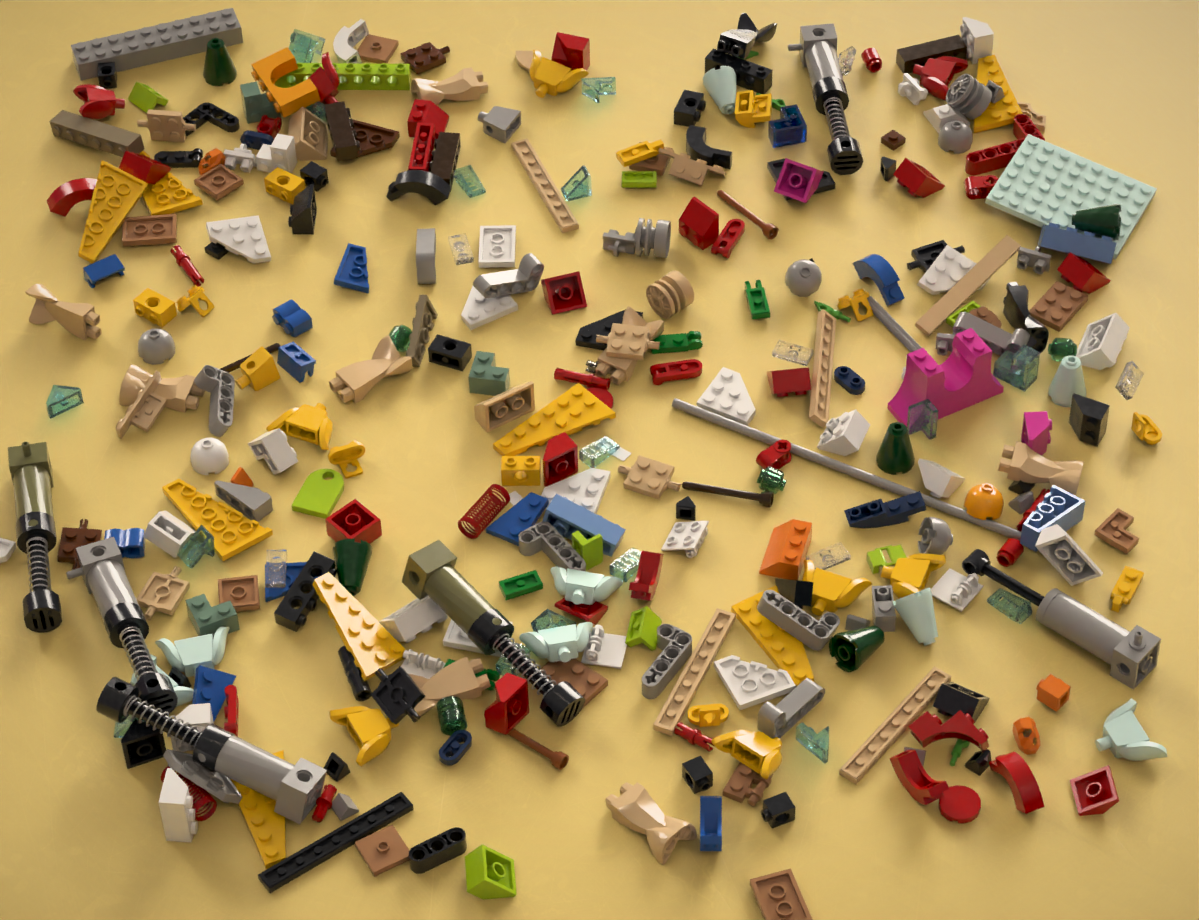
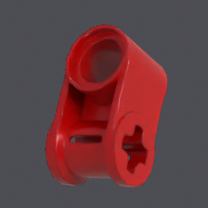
(269, 126)
(979, 186)
(776, 455)

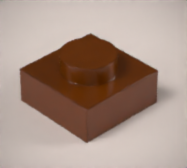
(893, 140)

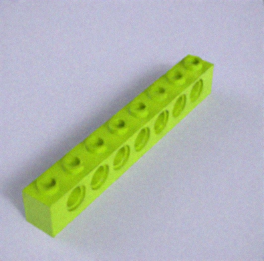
(355, 76)

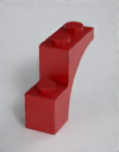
(960, 726)

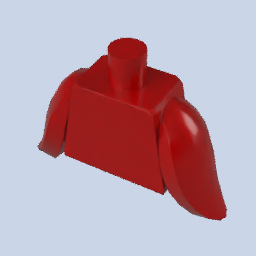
(939, 73)
(326, 80)
(97, 101)

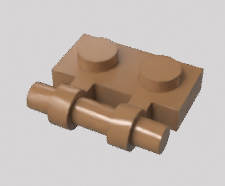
(741, 782)

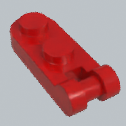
(728, 237)
(675, 371)
(232, 710)

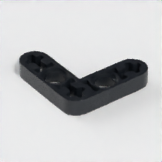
(209, 112)

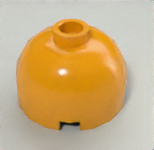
(984, 502)

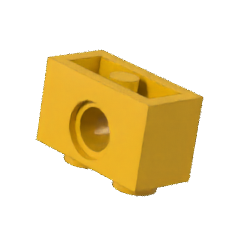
(284, 185)
(155, 307)
(521, 471)

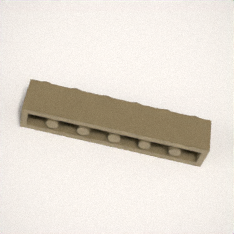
(95, 134)

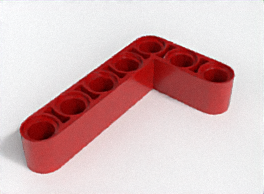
(1000, 155)

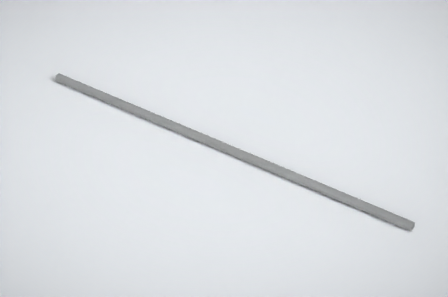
(846, 469)

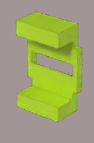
(876, 558)

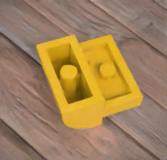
(752, 108)

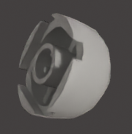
(955, 137)
(803, 278)
(156, 346)
(935, 536)

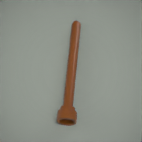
(768, 230)
(557, 759)

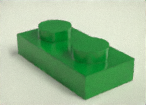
(520, 585)

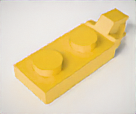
(639, 152)
(1125, 587)

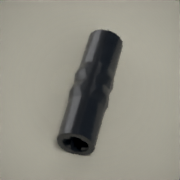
(360, 688)

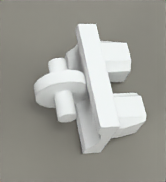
(911, 89)
(240, 156)

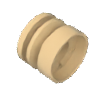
(670, 294)

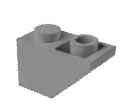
(882, 608)

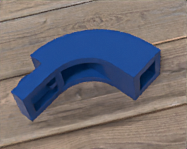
(882, 274)
(710, 823)

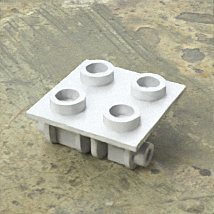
(686, 537)
(956, 589)
(604, 649)
(420, 664)

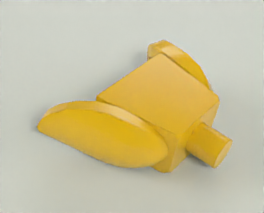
(552, 77)
(306, 424)
(912, 573)
(832, 590)
(367, 728)
(752, 749)

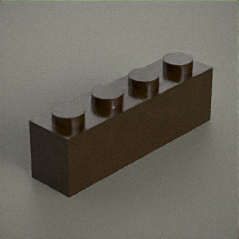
(920, 53)
(341, 131)
(445, 156)

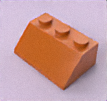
(787, 550)

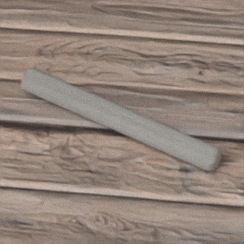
(892, 325)

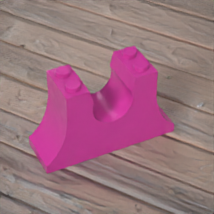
(952, 385)

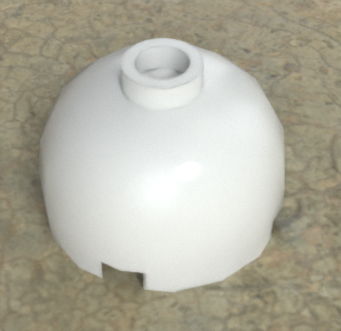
(209, 456)

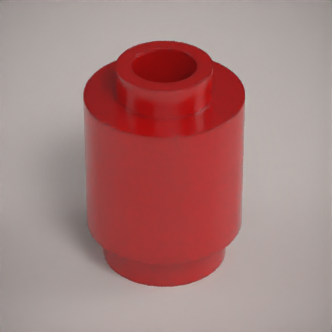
(871, 59)
(1009, 552)

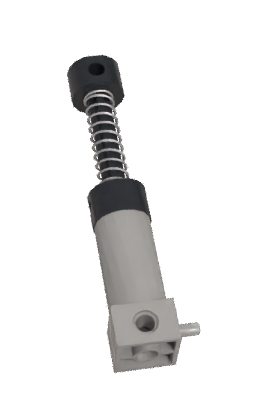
(830, 95)
(124, 620)
(290, 785)

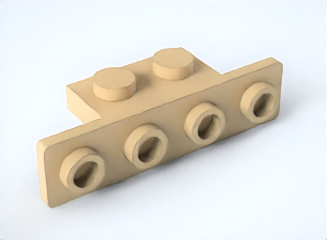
(689, 169)
(145, 408)

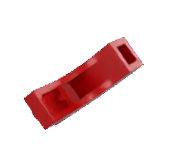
(69, 194)
(647, 576)
(915, 778)
(1020, 780)

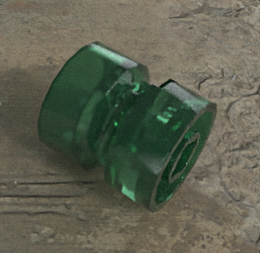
(451, 715)

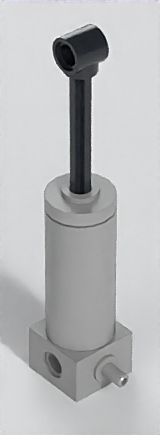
(1128, 653)

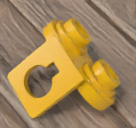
(194, 294)
(859, 296)
(1146, 429)
(347, 455)
(708, 715)

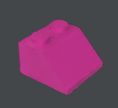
(798, 180)
(1036, 431)

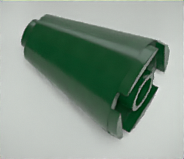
(218, 64)
(1099, 220)
(896, 450)
(352, 563)
(855, 646)

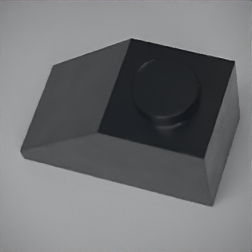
(795, 591)

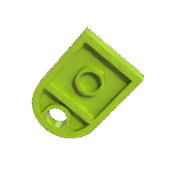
(318, 495)

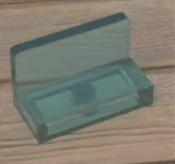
(923, 417)

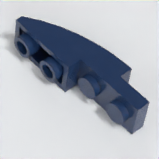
(881, 514)

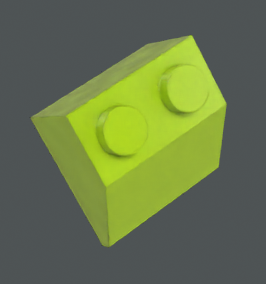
(490, 874)

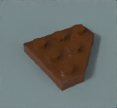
(372, 138)

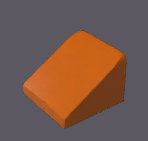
(241, 478)

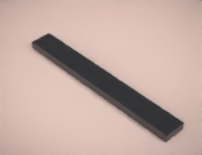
(335, 842)

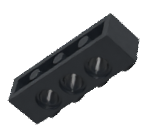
(747, 73)
(295, 597)

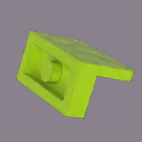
(146, 97)
(590, 550)
(643, 628)

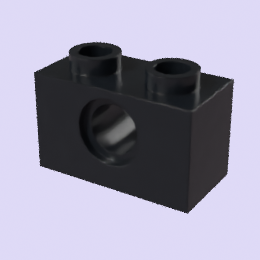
(689, 108)
(450, 352)

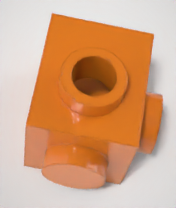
(1053, 692)

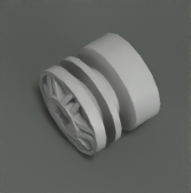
(968, 96)
(652, 237)

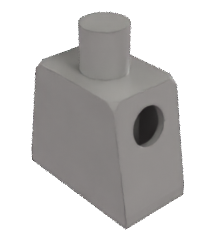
(500, 122)

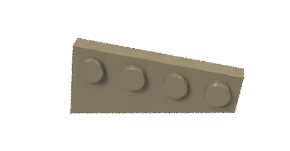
(421, 326)

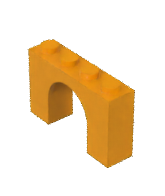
(289, 99)

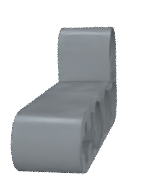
(426, 256)
(512, 281)
(994, 337)
(221, 387)
(546, 538)
(796, 621)
(676, 651)
(780, 718)

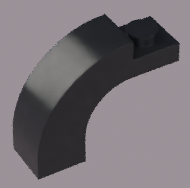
(699, 150)
(419, 182)

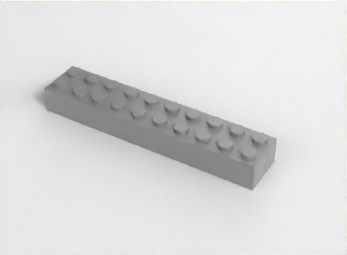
(157, 42)

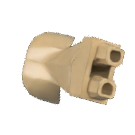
(461, 87)
(74, 317)
(623, 368)
(362, 376)
(177, 390)
(1034, 468)
(453, 680)
(641, 814)

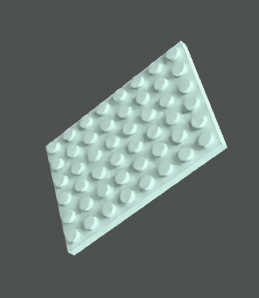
(1051, 184)

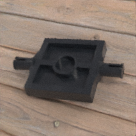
(927, 254)
(397, 695)

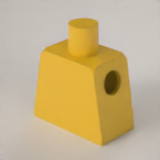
(258, 370)

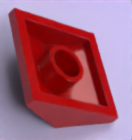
(589, 613)
(1094, 792)

